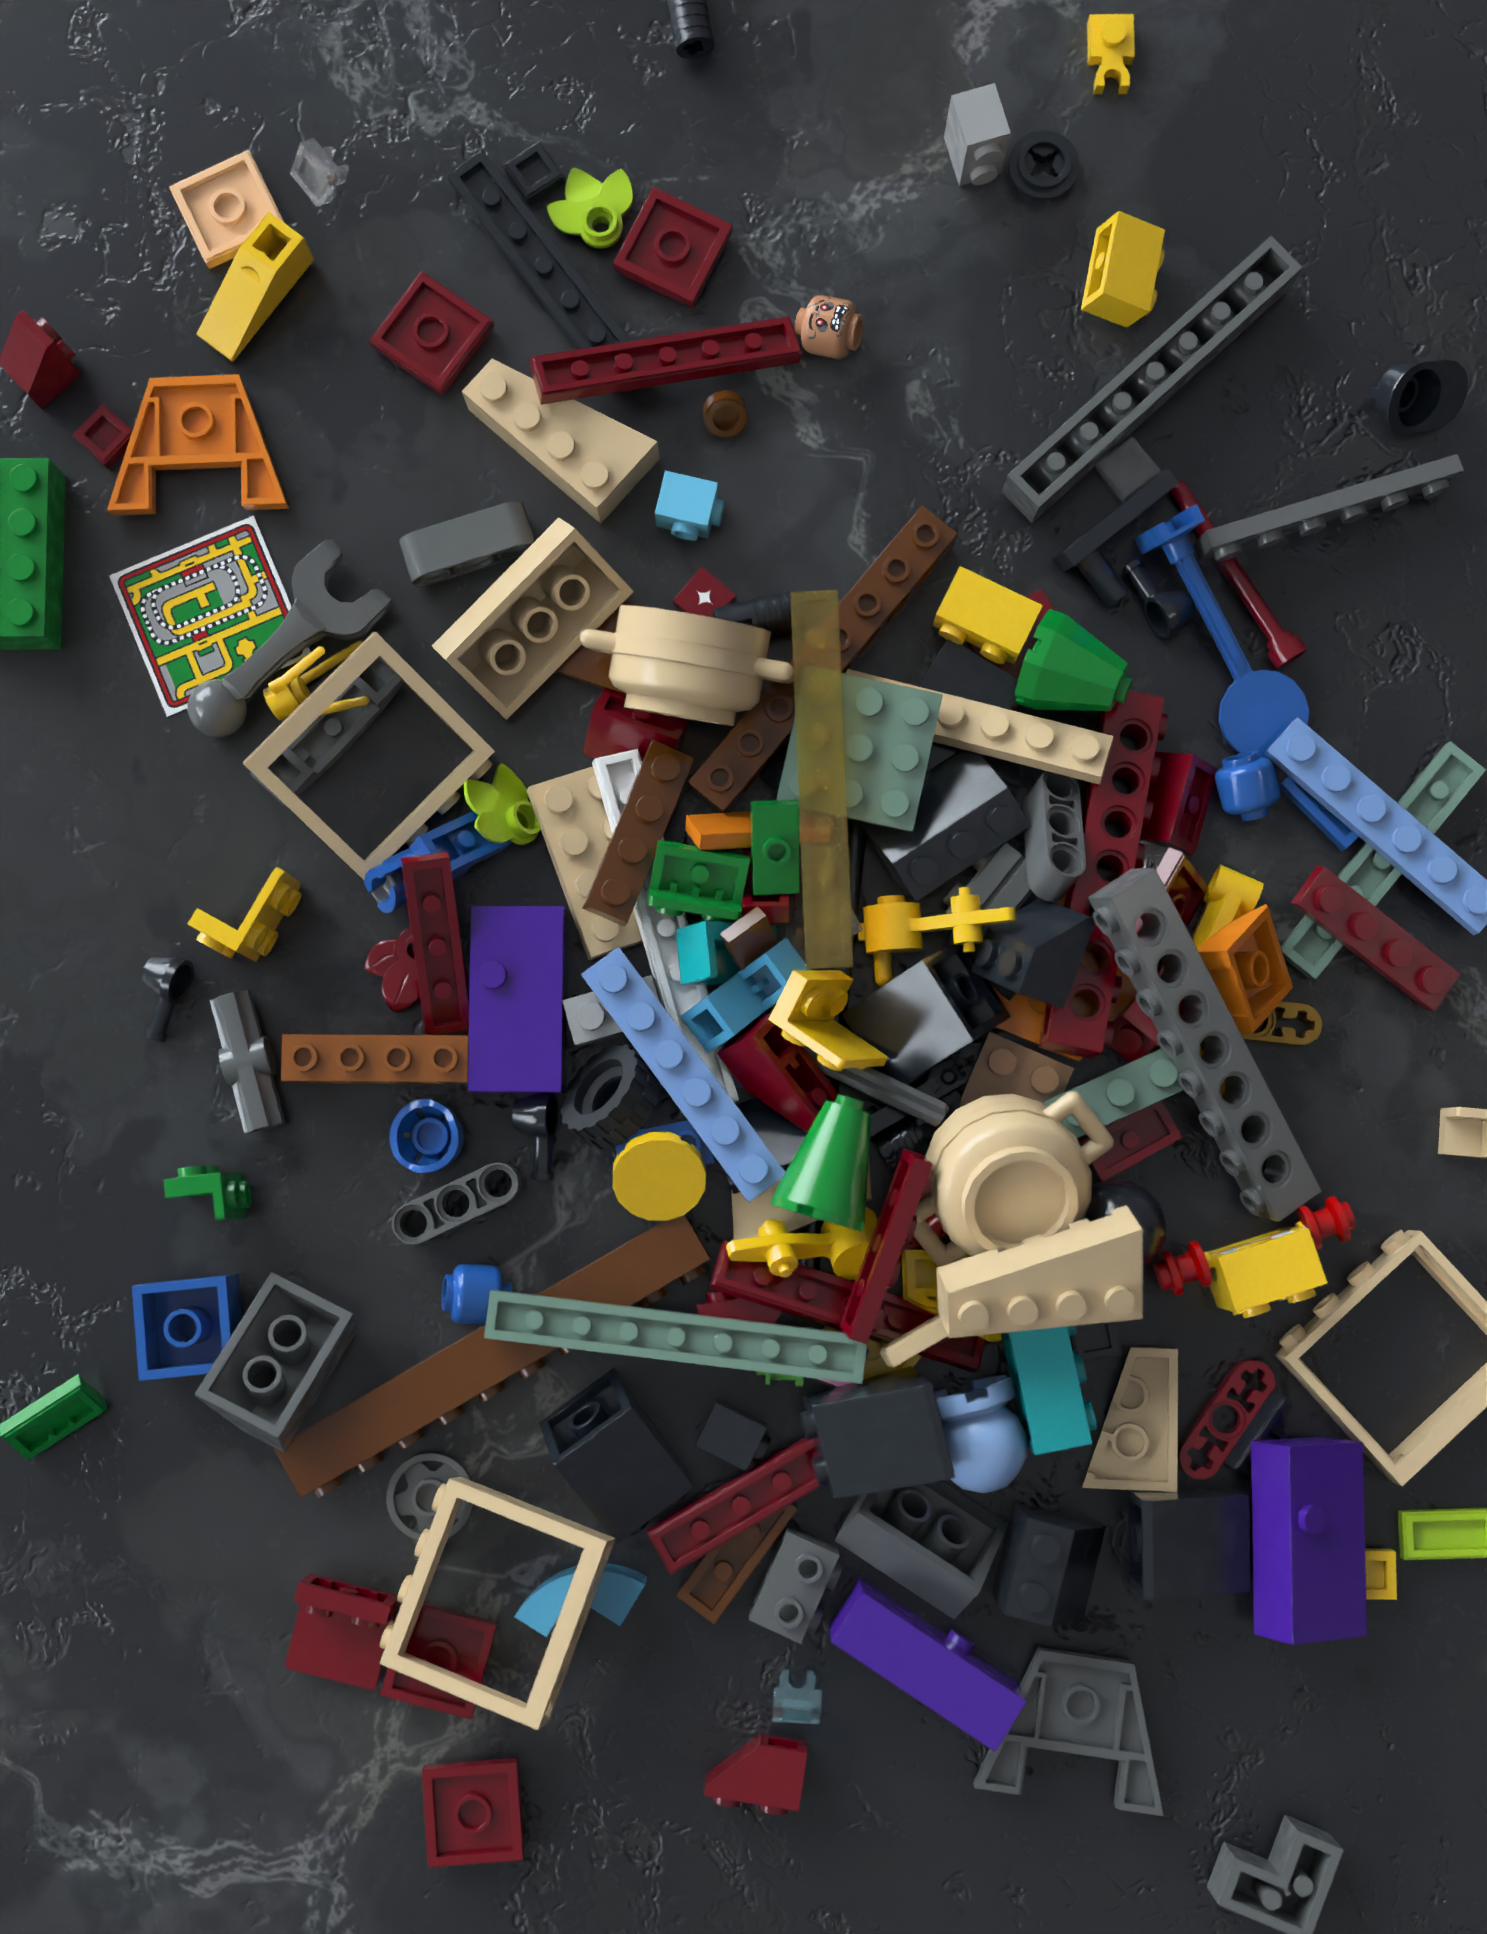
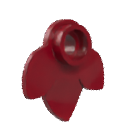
(398, 967)

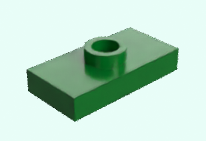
(775, 847)
(52, 1417)

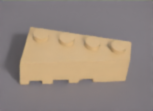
(567, 441)
(1049, 1281)

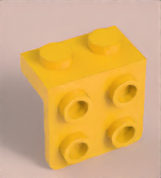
(257, 931)

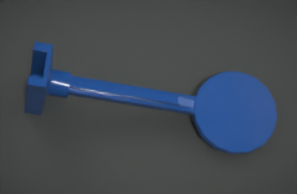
(1257, 702)

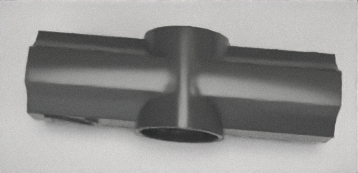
(247, 1061)

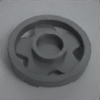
(421, 1491)

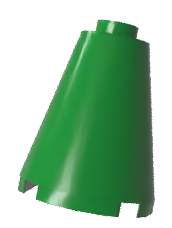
(830, 1167)

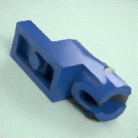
(457, 837)

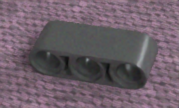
(467, 543)
(1055, 836)
(435, 1206)

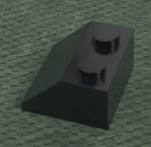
(1036, 952)

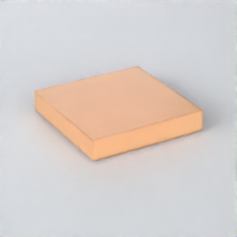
(224, 206)

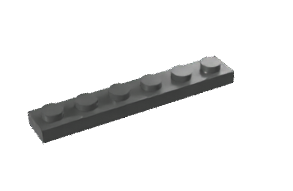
(1312, 514)

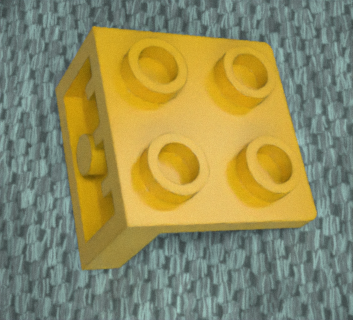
(807, 1019)

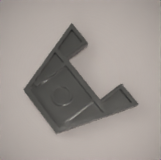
(1084, 1709)

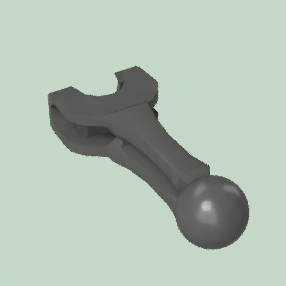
(220, 706)

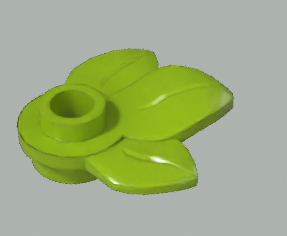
(593, 203)
(502, 808)

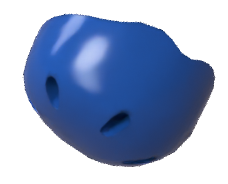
(429, 1136)

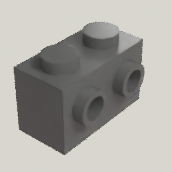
(795, 1585)

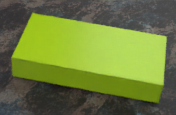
(1442, 1533)

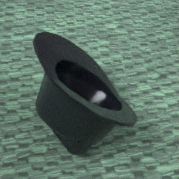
(1420, 395)

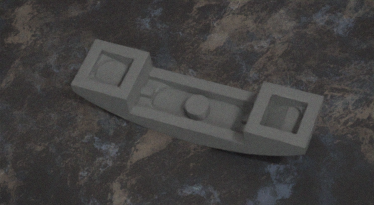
(335, 732)

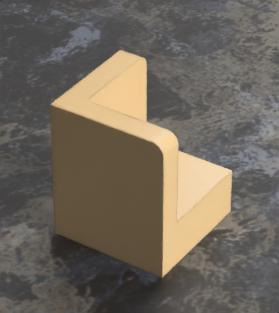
(1463, 1132)

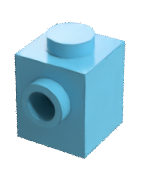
(688, 506)

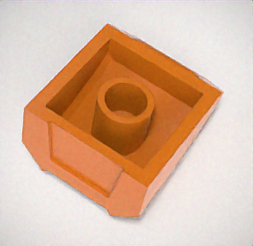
(1248, 968)

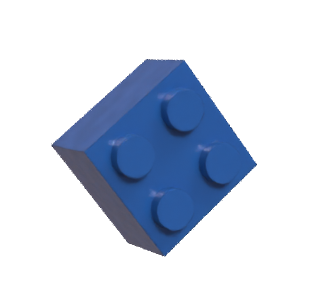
(184, 1324)

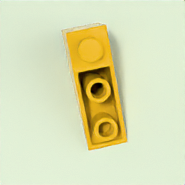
(255, 285)

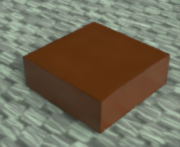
(749, 938)

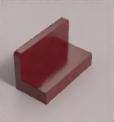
(623, 729)
(1179, 801)

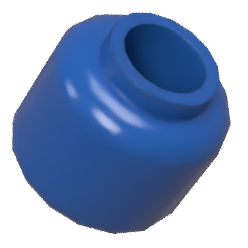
(1247, 785)
(468, 1291)

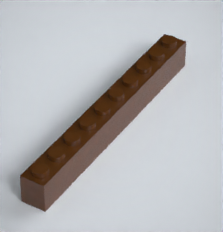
(479, 1364)

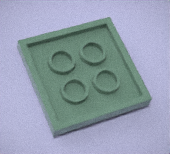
(885, 751)

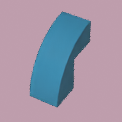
(743, 996)
(613, 1598)

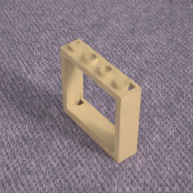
(439, 800)
(1452, 1414)
(569, 1625)

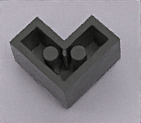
(1288, 1886)

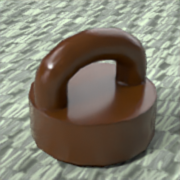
(725, 413)

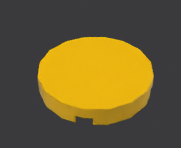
(659, 1176)

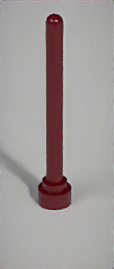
(1282, 644)

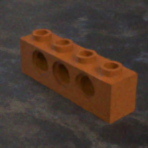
(374, 1059)

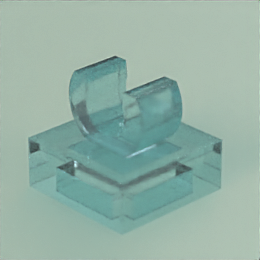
(796, 1704)

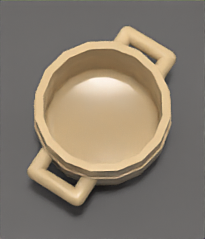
(687, 663)
(1008, 1173)

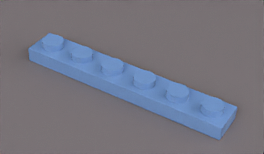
(1382, 824)
(683, 1074)

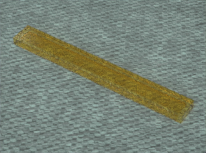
(822, 779)

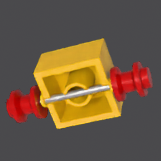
(1263, 1267)

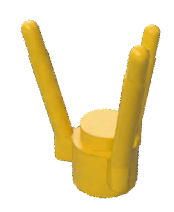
(290, 690)

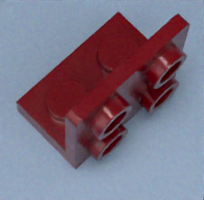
(340, 1630)

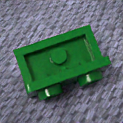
(697, 881)
(228, 1189)

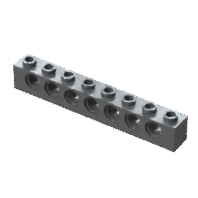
(1151, 379)
(1287, 1176)

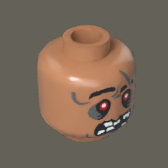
(829, 327)

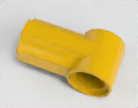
(1226, 900)

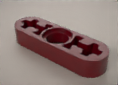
(1244, 1417)

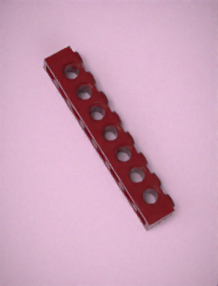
(1143, 719)

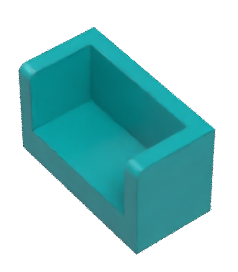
(704, 955)

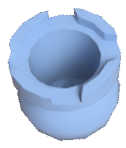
(983, 1434)

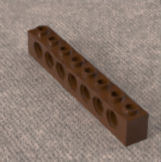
(862, 619)

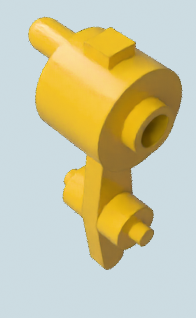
(898, 927)
(783, 1249)

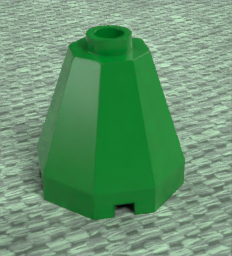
(1070, 669)

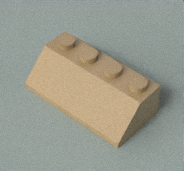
(532, 617)

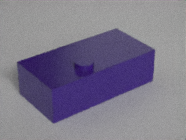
(517, 1000)
(1308, 1539)
(927, 1663)

